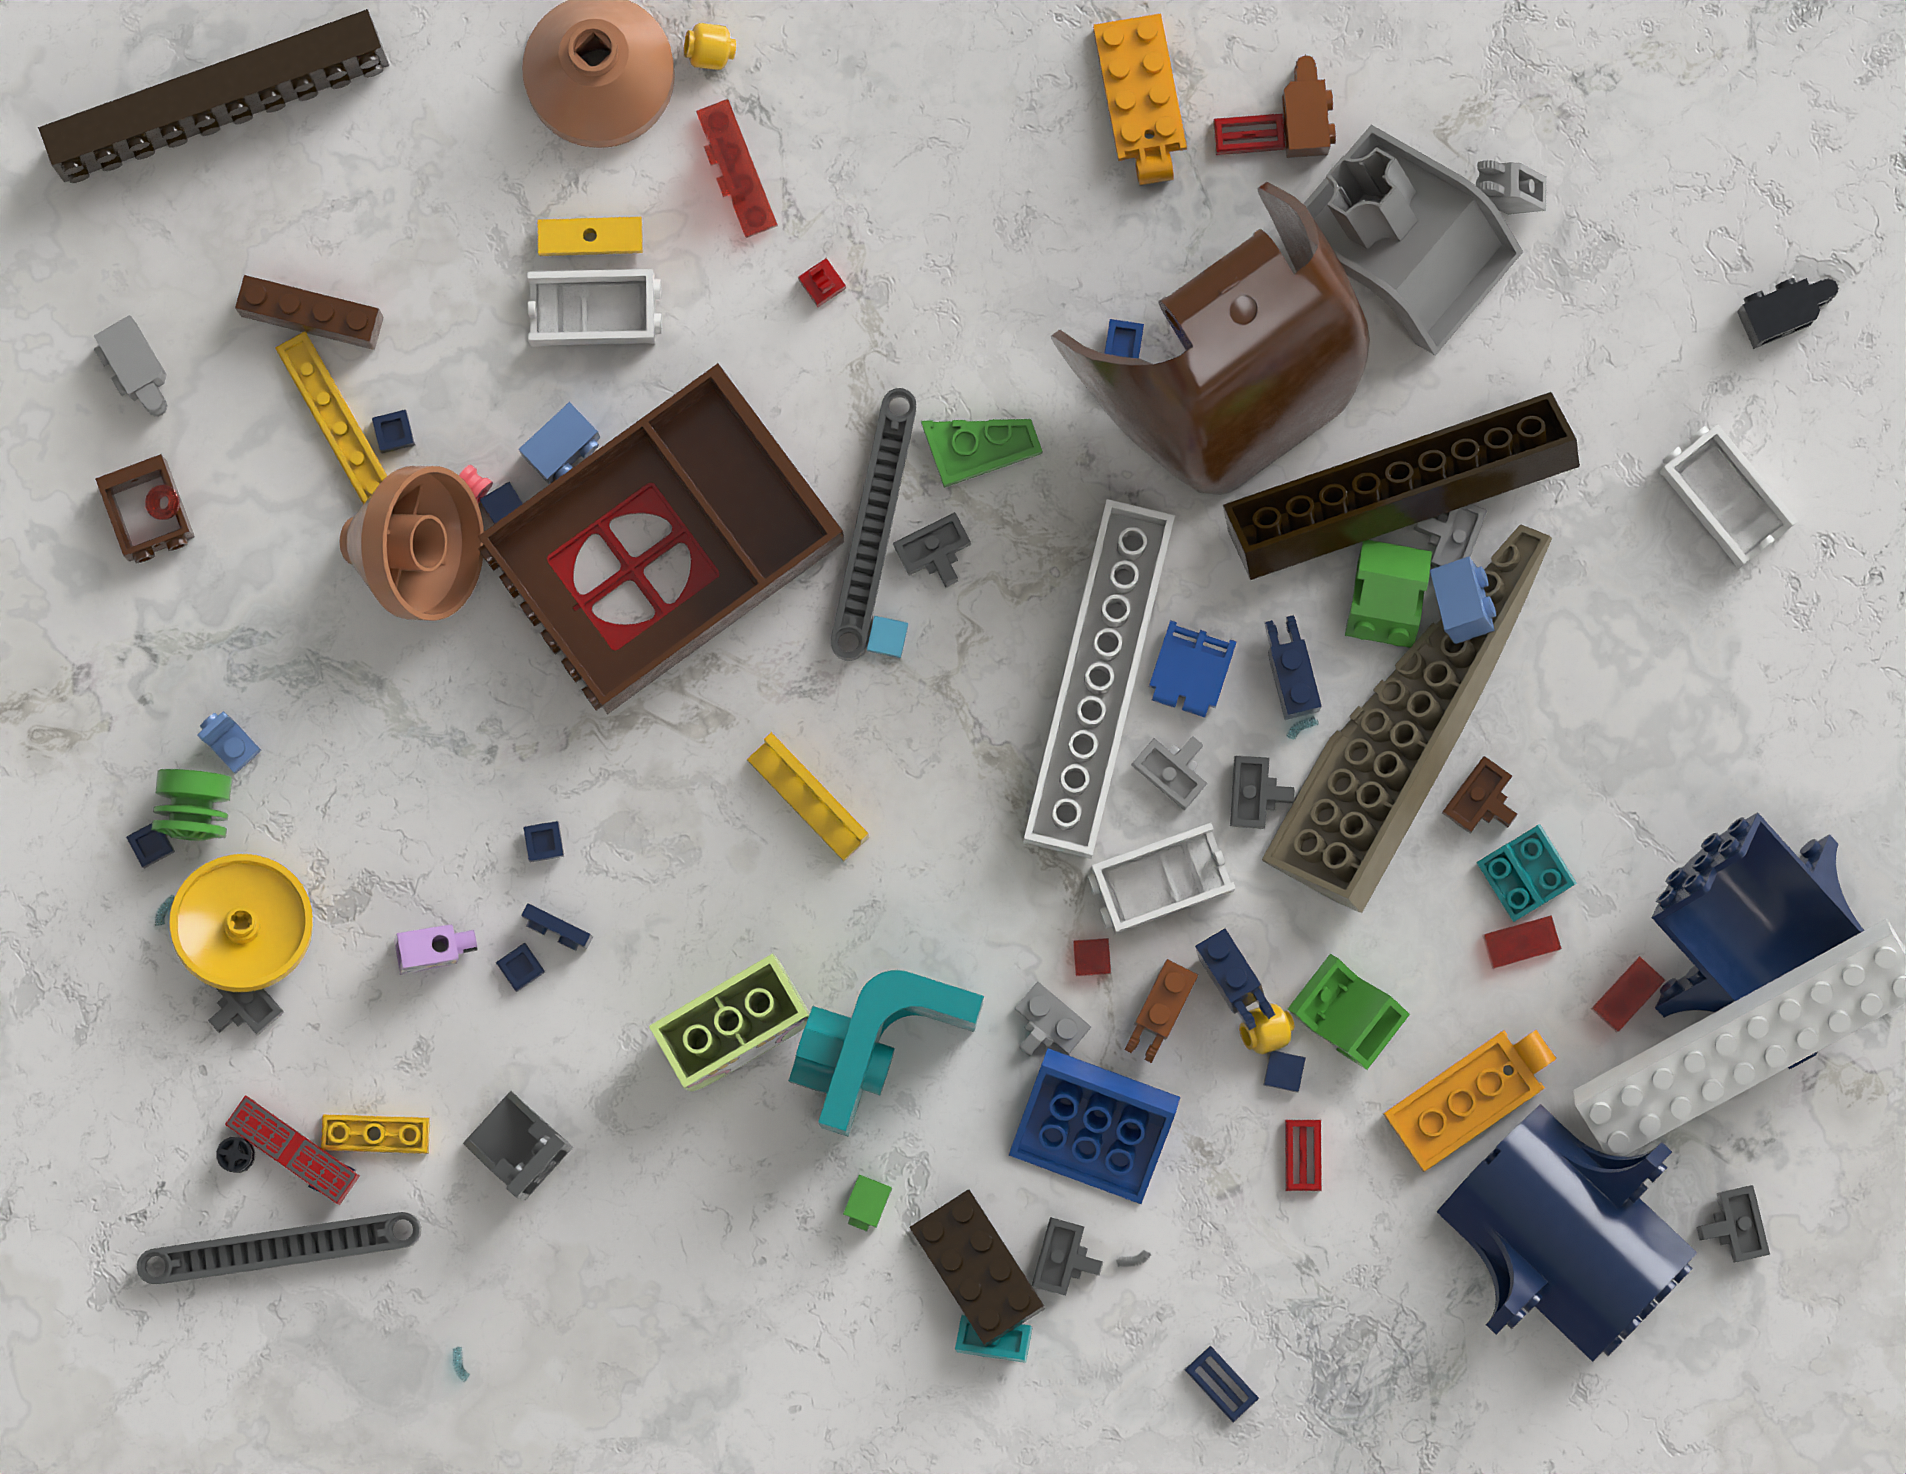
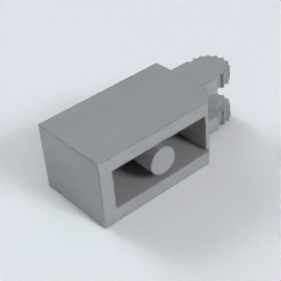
(1512, 186)
(134, 363)

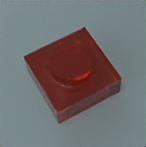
(1091, 957)

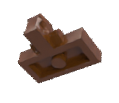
(1481, 797)

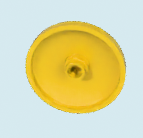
(241, 922)

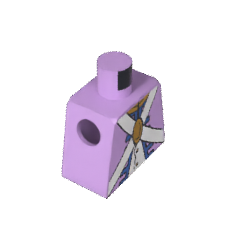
(416, 951)

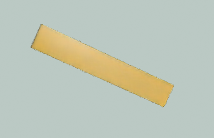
(332, 414)

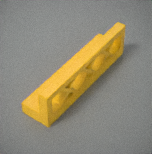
(808, 797)

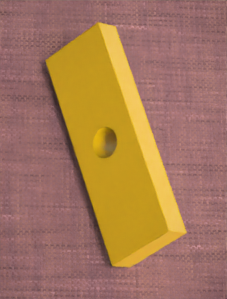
(567, 236)
(397, 1134)

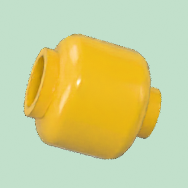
(709, 46)
(1268, 1033)

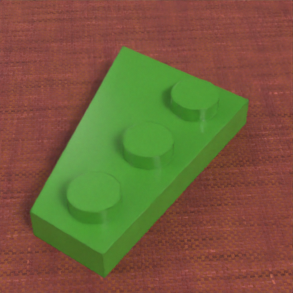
(978, 447)

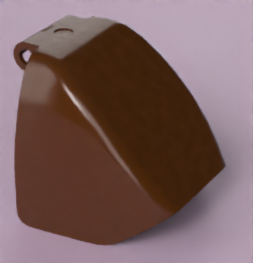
(1261, 361)

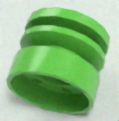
(191, 804)

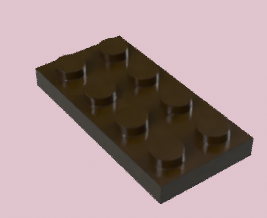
(977, 1268)

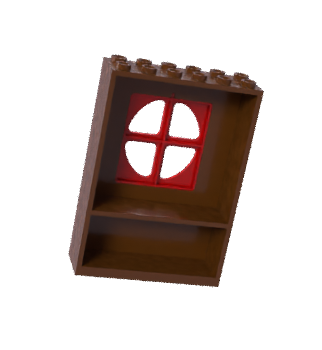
(729, 499)

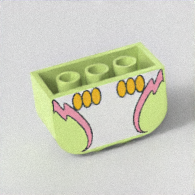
(731, 1024)

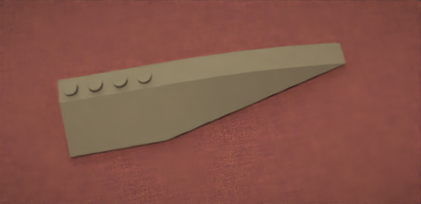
(1396, 745)

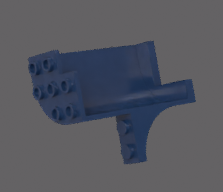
(1749, 914)
(1569, 1233)

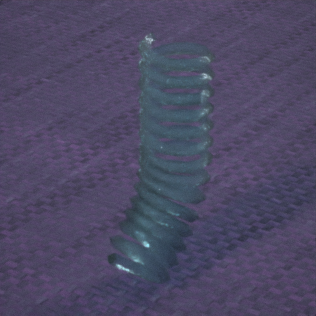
(1293, 731)
(167, 904)
(459, 1364)

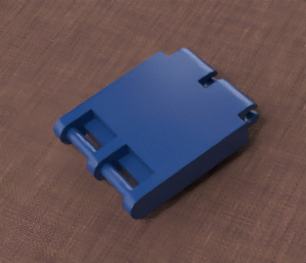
(1190, 670)

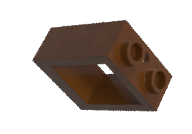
(129, 478)

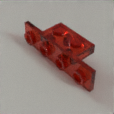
(737, 171)

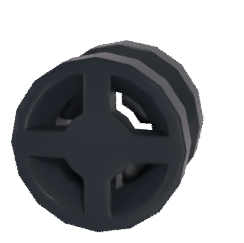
(229, 1153)

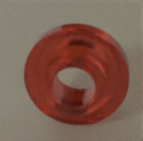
(153, 499)

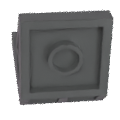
(517, 1146)

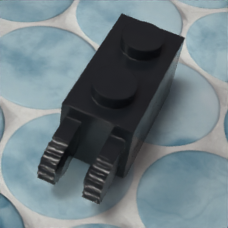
(1784, 310)

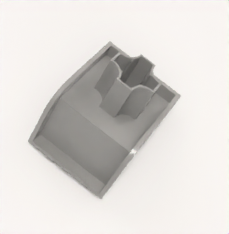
(1413, 234)

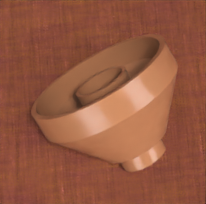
(606, 101)
(417, 542)

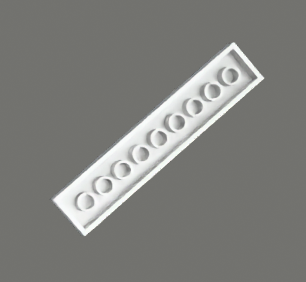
(1099, 679)
(1746, 1041)

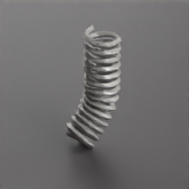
(1136, 1259)

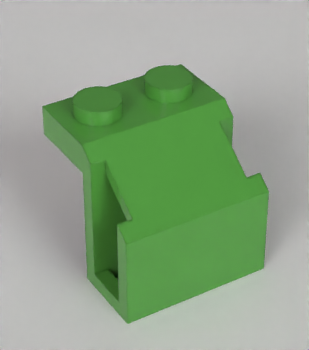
(1388, 593)
(1348, 1012)

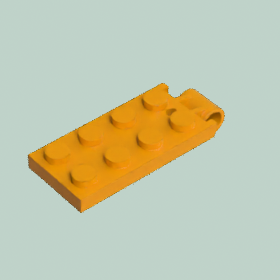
(1141, 94)
(1469, 1097)

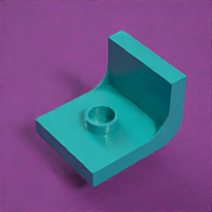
(845, 1054)

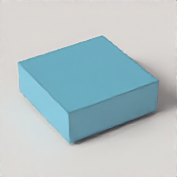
(887, 637)

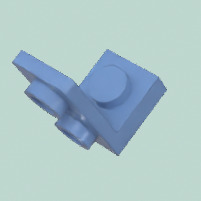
(228, 741)

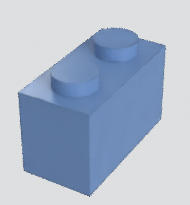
(560, 443)
(1463, 600)

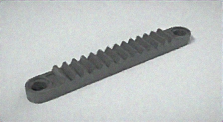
(873, 524)
(278, 1248)

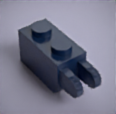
(1292, 672)
(1233, 976)

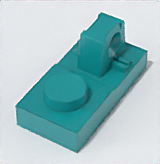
(1011, 1347)

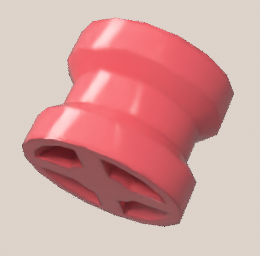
(477, 484)

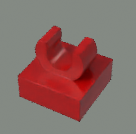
(822, 282)

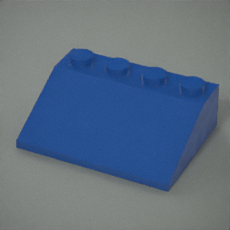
(1094, 1126)

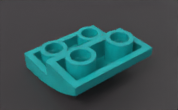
(1526, 872)

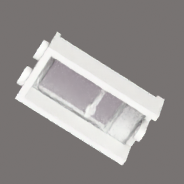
(593, 307)
(1727, 494)
(1160, 879)

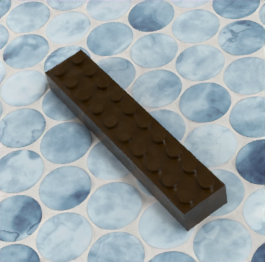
(214, 97)
(1401, 485)

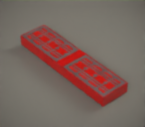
(292, 1150)

